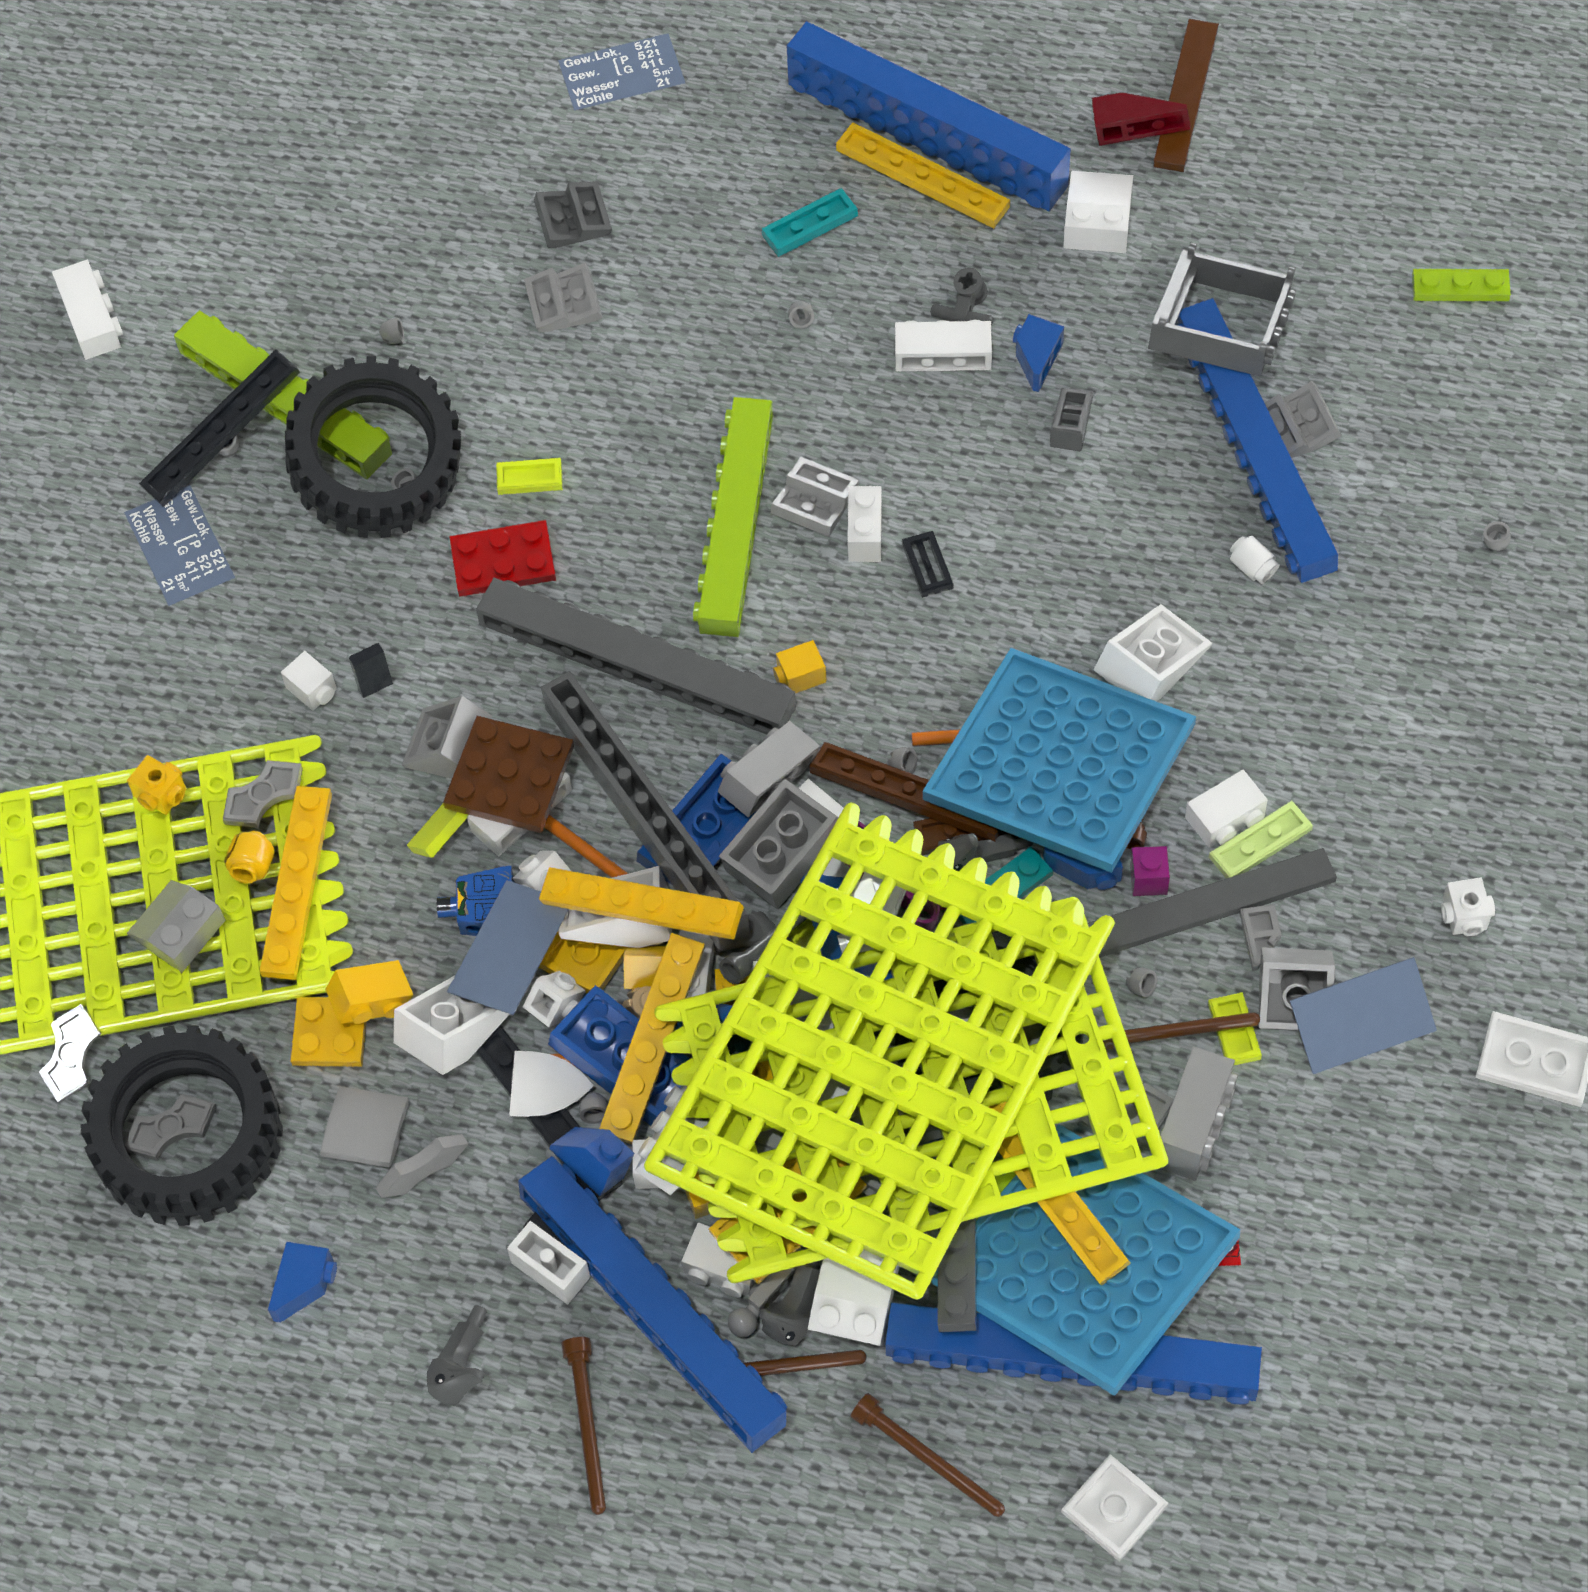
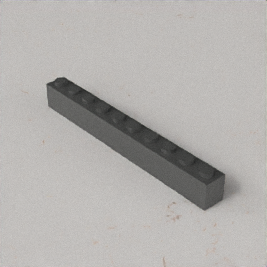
(636, 657)
(635, 796)

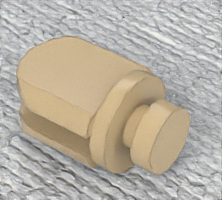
(636, 1000)

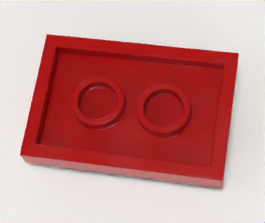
(504, 553)

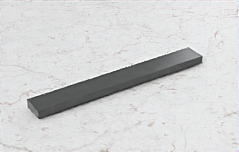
(1218, 900)

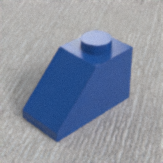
(1037, 348)
(1081, 872)
(594, 1156)
(300, 1279)

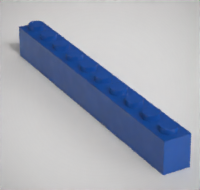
(1263, 455)
(654, 1304)
(1172, 1364)

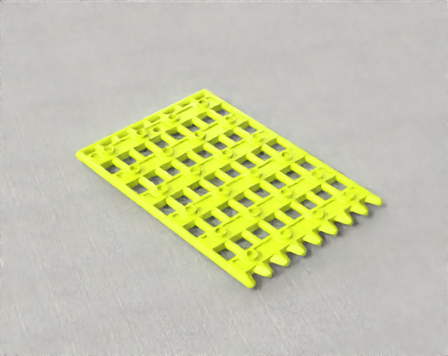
(159, 865)
(867, 1072)
(1033, 1123)

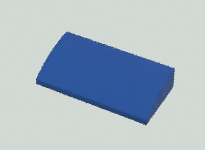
(706, 816)
(597, 1041)

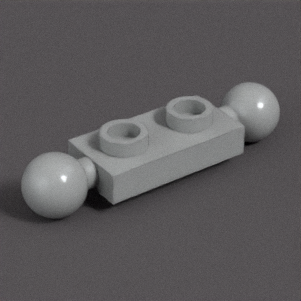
(743, 1321)

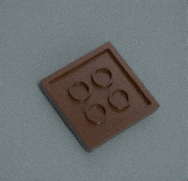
(508, 774)

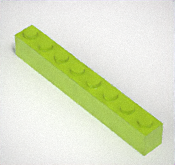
(233, 359)
(735, 517)

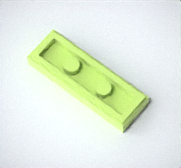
(1261, 841)

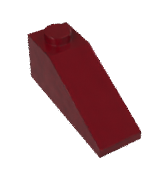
(1132, 117)

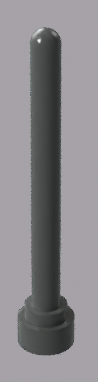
(738, 965)

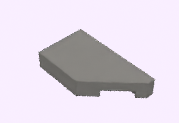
(1260, 930)

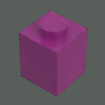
(1149, 871)

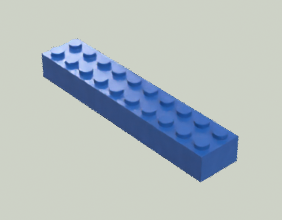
(928, 116)

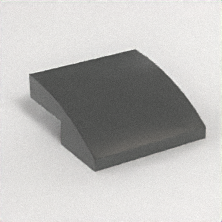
(572, 214)

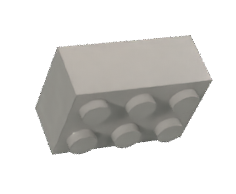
(779, 843)
(1198, 1112)

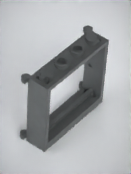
(1229, 276)

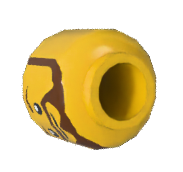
(249, 856)

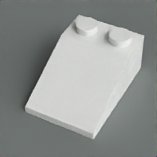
(1098, 211)
(1151, 654)
(617, 931)
(444, 1027)
(851, 1303)

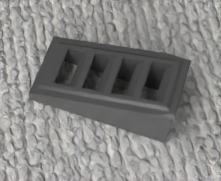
(1068, 436)

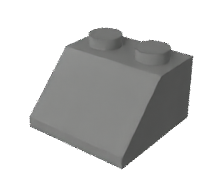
(442, 736)
(177, 924)
(1289, 975)

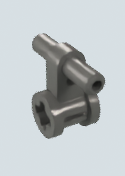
(967, 298)

